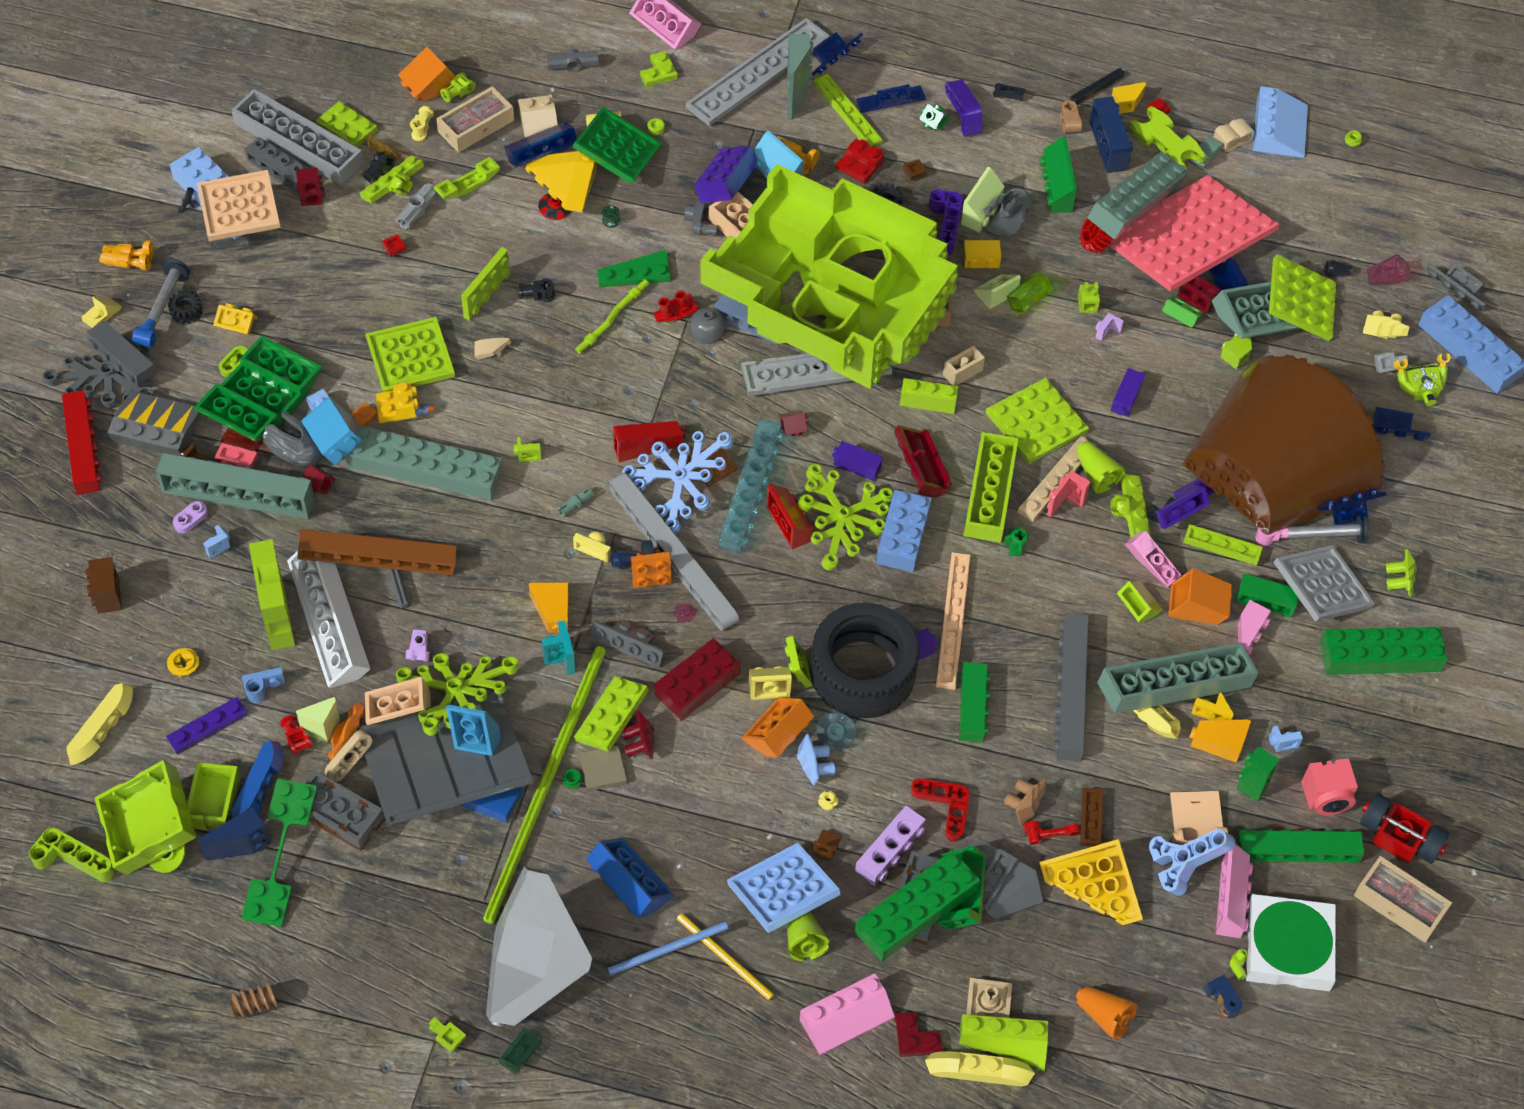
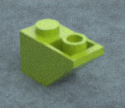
(1236, 351)

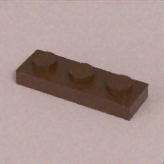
(1091, 817)

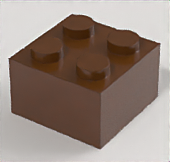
(104, 585)

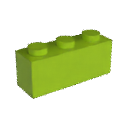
(928, 396)

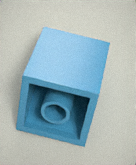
(332, 430)

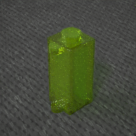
(1029, 293)

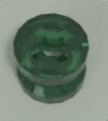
(610, 216)

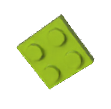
(799, 662)

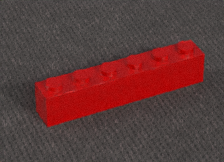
(81, 443)

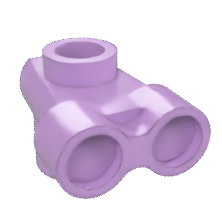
(416, 650)

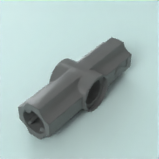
(572, 60)

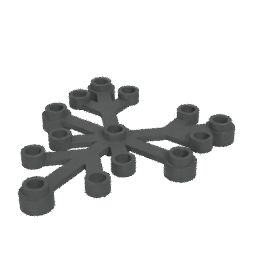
(101, 374)

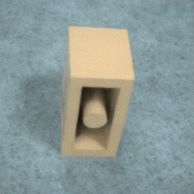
(963, 366)

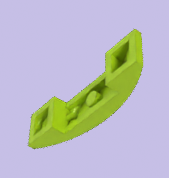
(469, 182)

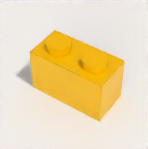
(982, 254)

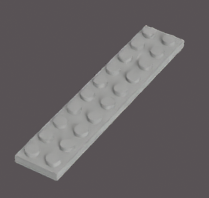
(750, 75)

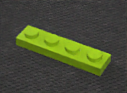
(1223, 544)

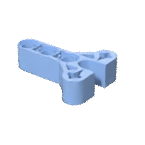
(1176, 877)

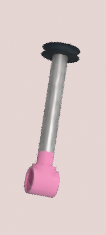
(1359, 529)

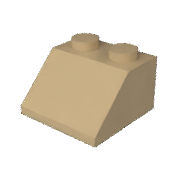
(537, 114)

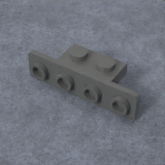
(1460, 281)
(629, 640)

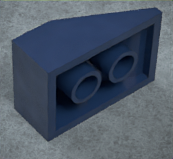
(237, 837)

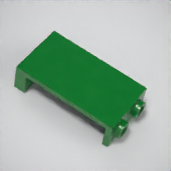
(970, 910)

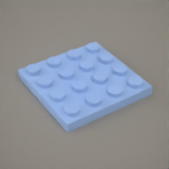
(783, 887)

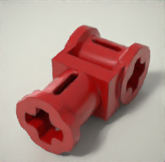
(296, 736)

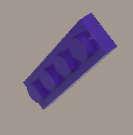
(206, 725)

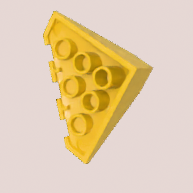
(566, 176)
(1098, 878)

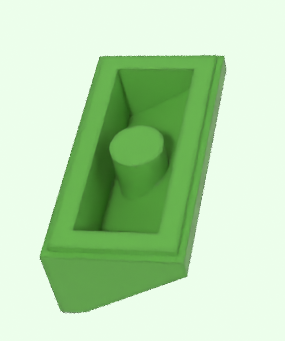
(1182, 311)

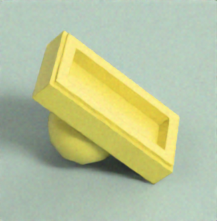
(593, 545)

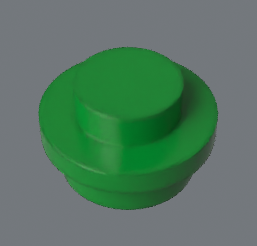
(572, 779)

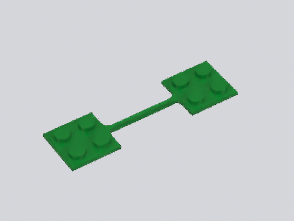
(268, 900)

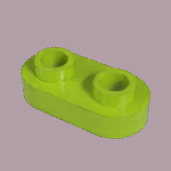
(231, 360)

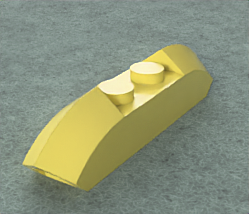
(1160, 721)
(99, 723)
(979, 1068)

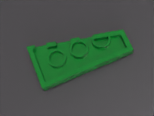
(632, 272)

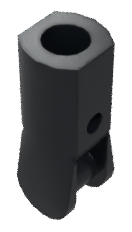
(1009, 92)

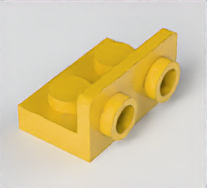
(234, 319)

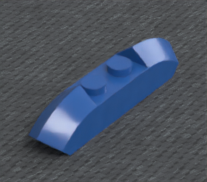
(261, 775)

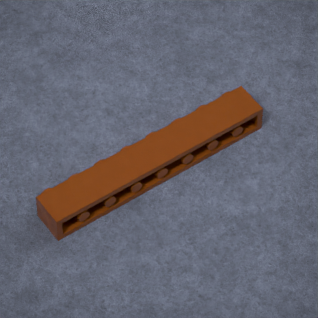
(376, 552)

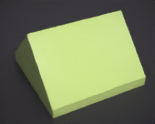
(997, 289)
(319, 719)

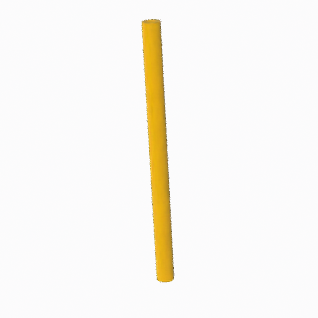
(727, 958)

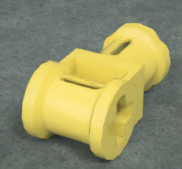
(420, 123)

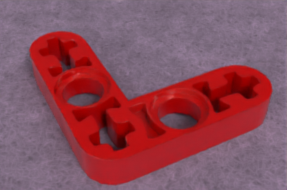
(953, 801)

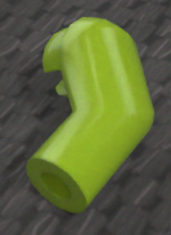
(1236, 963)

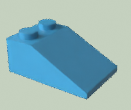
(473, 730)

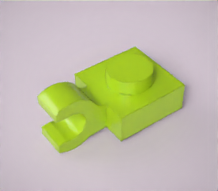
(448, 1036)

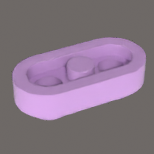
(191, 516)

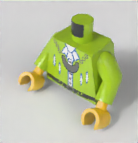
(1423, 381)

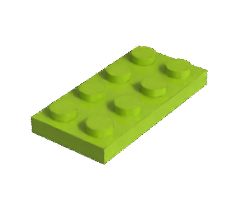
(485, 284)
(611, 713)

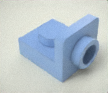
(217, 544)
(1286, 741)

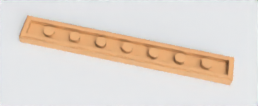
(953, 621)

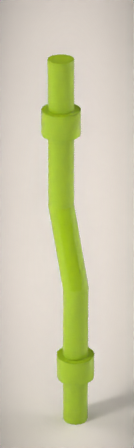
(591, 338)

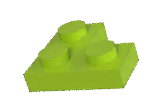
(661, 72)

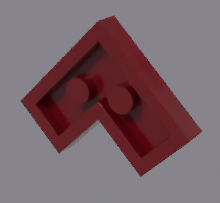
(913, 1042)

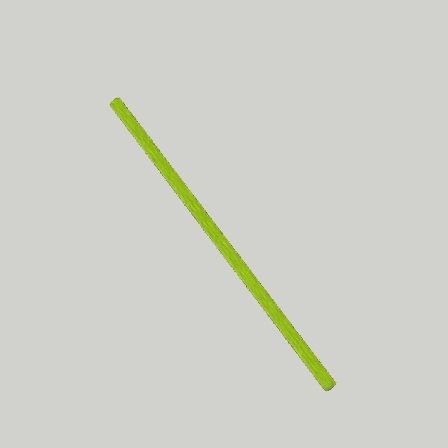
(544, 786)

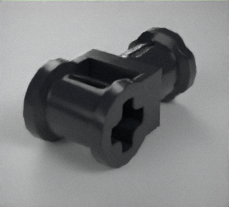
(379, 166)
(538, 290)

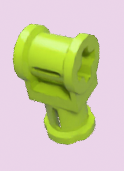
(459, 86)

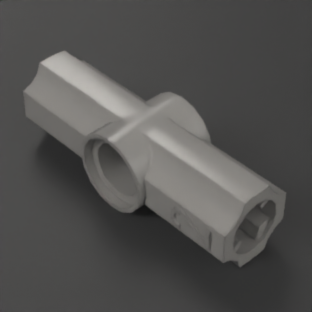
(416, 206)

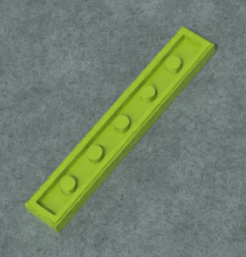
(847, 110)

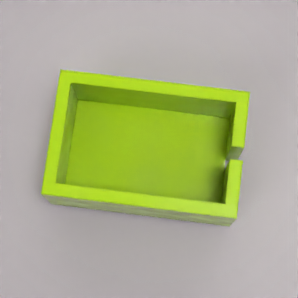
(213, 795)

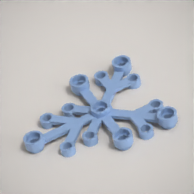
(698, 460)

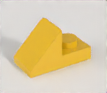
(1212, 711)

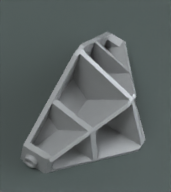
(533, 950)

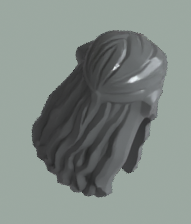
(1011, 214)
(290, 445)

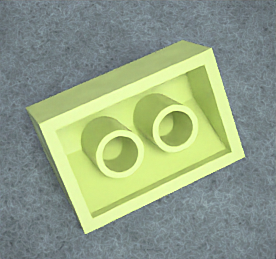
(984, 192)

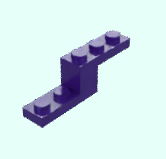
(1188, 501)

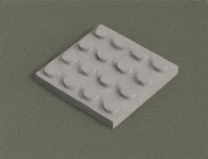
(1324, 583)

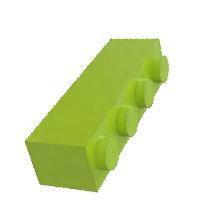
(1007, 1037)

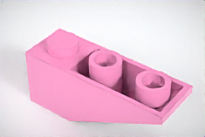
(1152, 557)
(1251, 623)

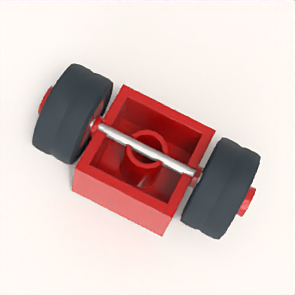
(1403, 830)

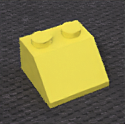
(770, 683)

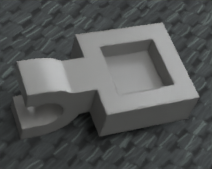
(1385, 361)

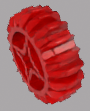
(1094, 238)

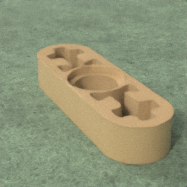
(353, 742)

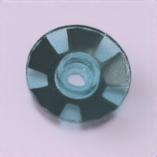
(835, 723)

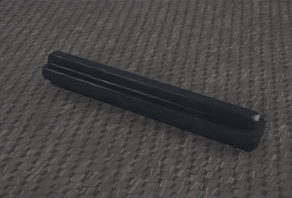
(1097, 85)

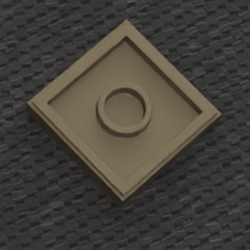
(602, 768)

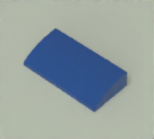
(498, 805)

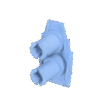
(807, 757)

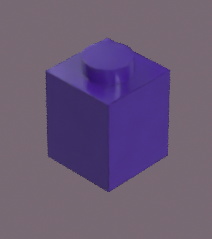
(927, 643)

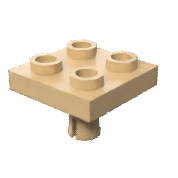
(989, 998)

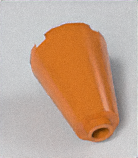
(1107, 1010)

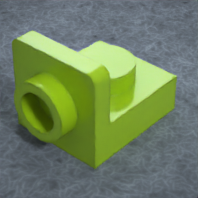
(527, 452)

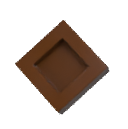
(914, 169)

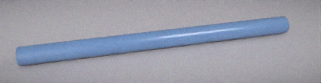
(667, 948)

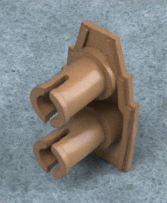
(1027, 806)

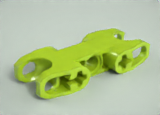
(1160, 134)

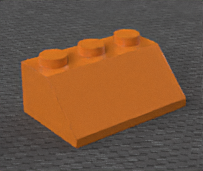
(778, 726)

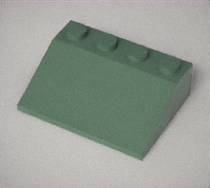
(798, 71)
(1247, 311)

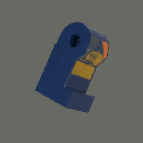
(1225, 996)

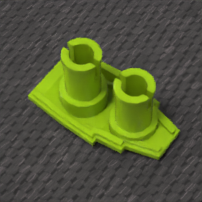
(1408, 566)

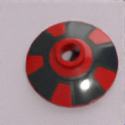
(552, 208)

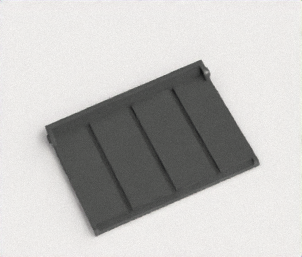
(427, 774)

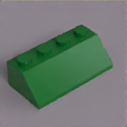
(1058, 176)

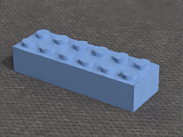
(1472, 344)

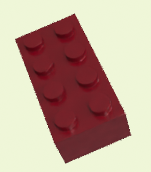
(697, 679)

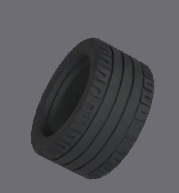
(864, 624)

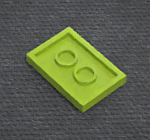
(346, 124)

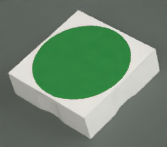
(1291, 942)

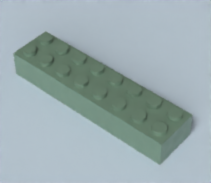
(1137, 195)
(426, 463)
(235, 486)
(1177, 677)

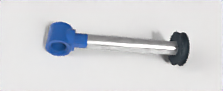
(146, 333)

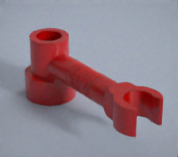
(1035, 832)

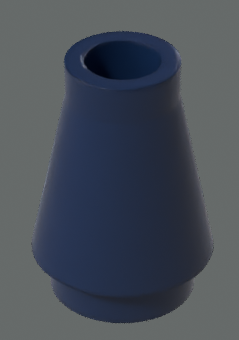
(621, 558)

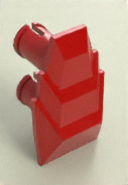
(677, 308)

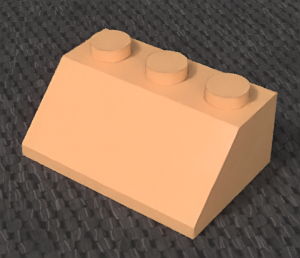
(396, 700)

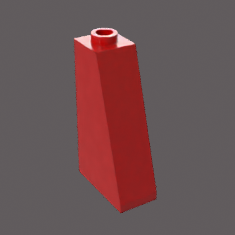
(638, 439)

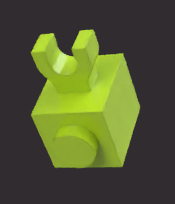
(1088, 298)

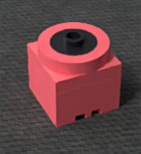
(1330, 787)

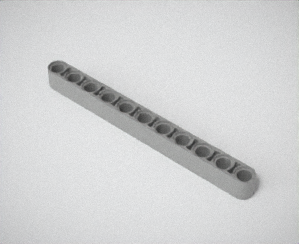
(681, 560)

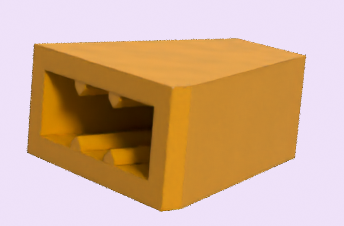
(551, 603)
(1220, 737)

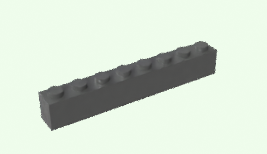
(1072, 687)

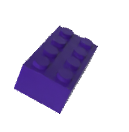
(725, 174)

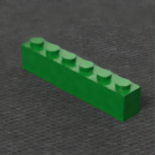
(1301, 846)

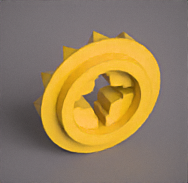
(188, 656)

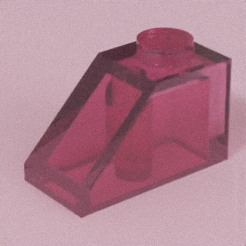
(1389, 271)

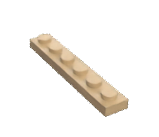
(1039, 497)

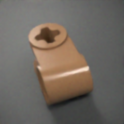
(1070, 117)

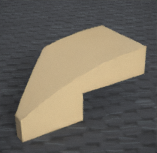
(490, 347)

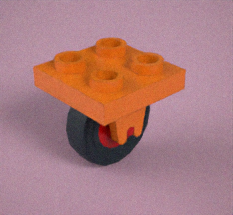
(650, 566)

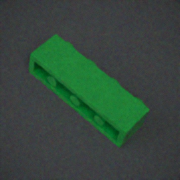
(973, 702)

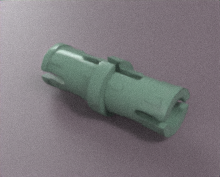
(575, 501)

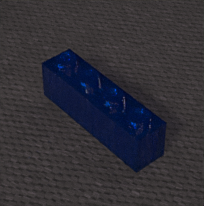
(540, 144)

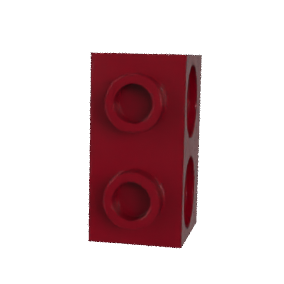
(310, 187)
(1199, 293)

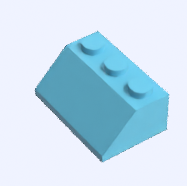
(772, 152)

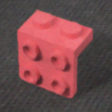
(1072, 487)

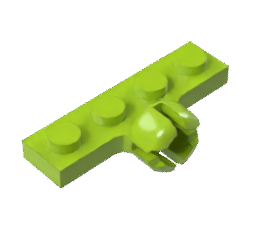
(395, 180)
(1131, 504)

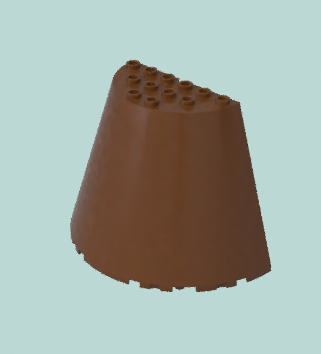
(1287, 444)

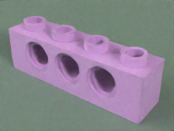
(905, 820)

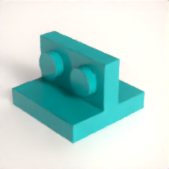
(559, 648)

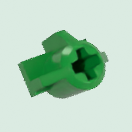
(1017, 540)

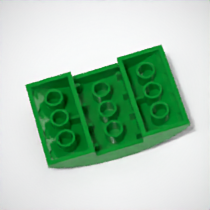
(260, 389)

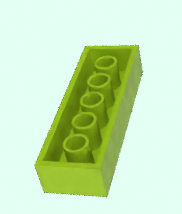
(991, 487)

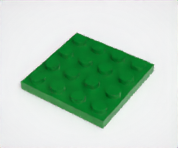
(617, 145)

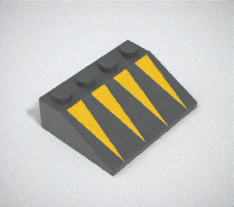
(154, 423)

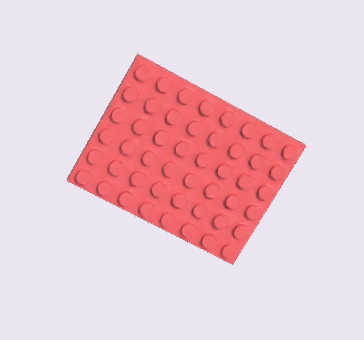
(1192, 233)

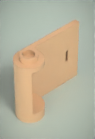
(1195, 815)

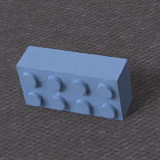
(903, 531)

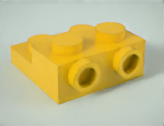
(398, 403)

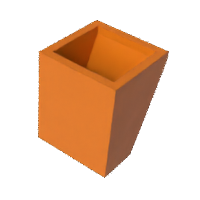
(426, 76)
(1200, 598)

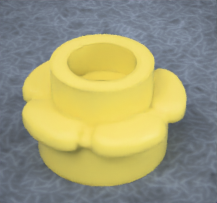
(828, 805)

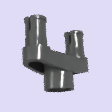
(696, 214)

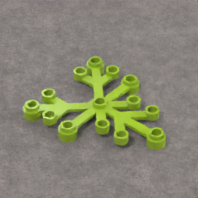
(837, 532)
(457, 686)

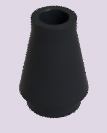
(1336, 268)

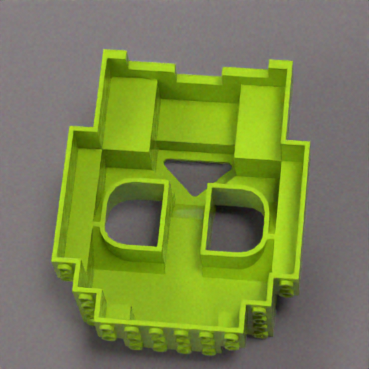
(812, 232)

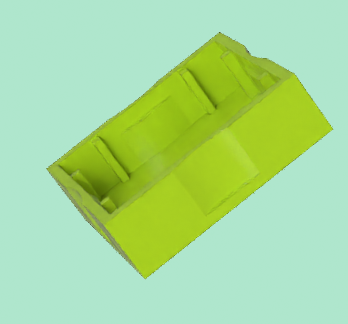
(271, 594)
(145, 817)

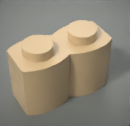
(1234, 134)

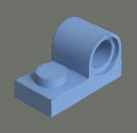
(260, 681)

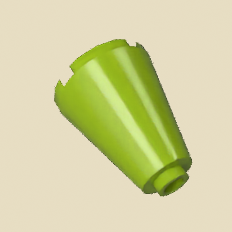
(1099, 467)
(806, 938)

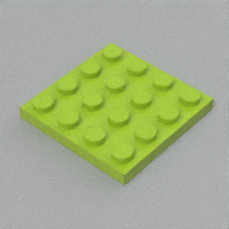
(1302, 297)
(410, 354)
(1038, 419)

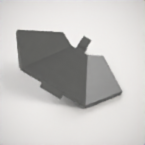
(1007, 883)

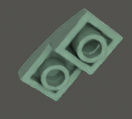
(1210, 148)

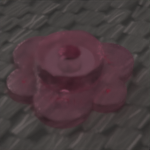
(684, 613)

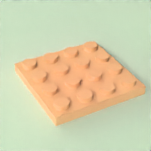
(238, 205)

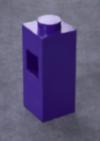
(1127, 392)
(857, 460)

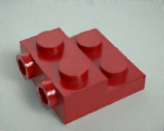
(860, 160)

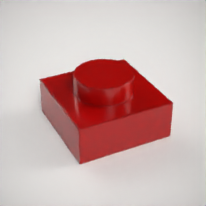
(1160, 105)
(394, 245)

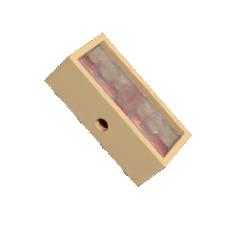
(475, 119)
(1402, 899)

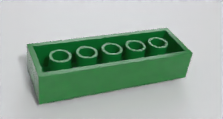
(1383, 650)
(917, 905)

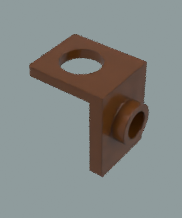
(826, 844)

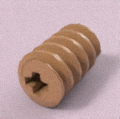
(253, 1000)

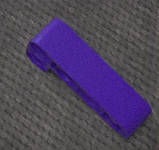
(966, 106)
(950, 205)

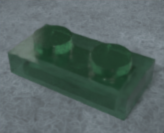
(520, 1050)

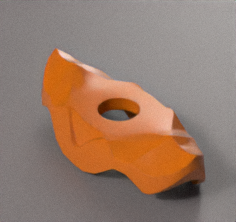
(346, 729)

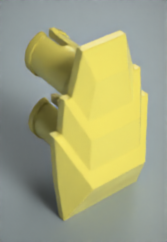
(1385, 326)

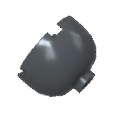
(707, 326)

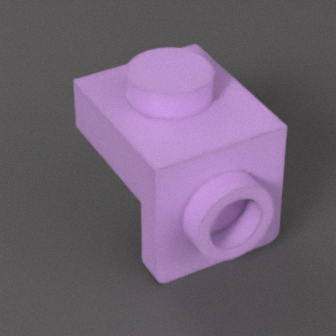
(1109, 322)

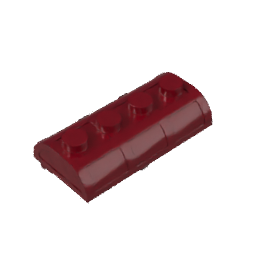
(923, 461)

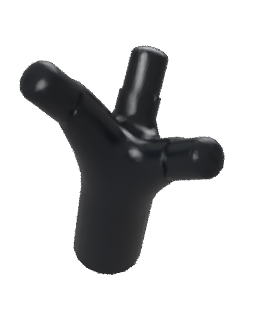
(187, 200)

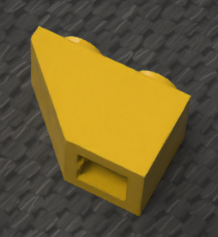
(1128, 96)

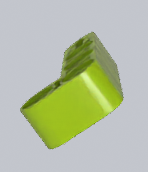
(74, 857)

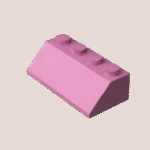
(666, 21)
(1233, 893)
(847, 1014)

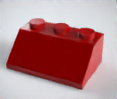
(788, 516)

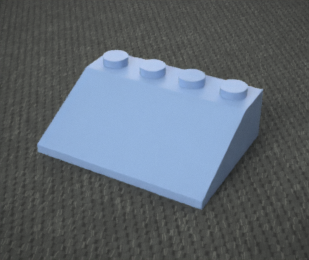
(1280, 123)

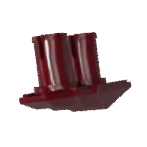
(646, 731)

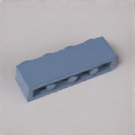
(736, 314)

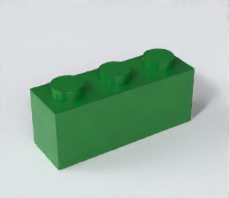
(1267, 593)
(1257, 773)

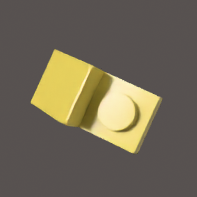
(102, 311)

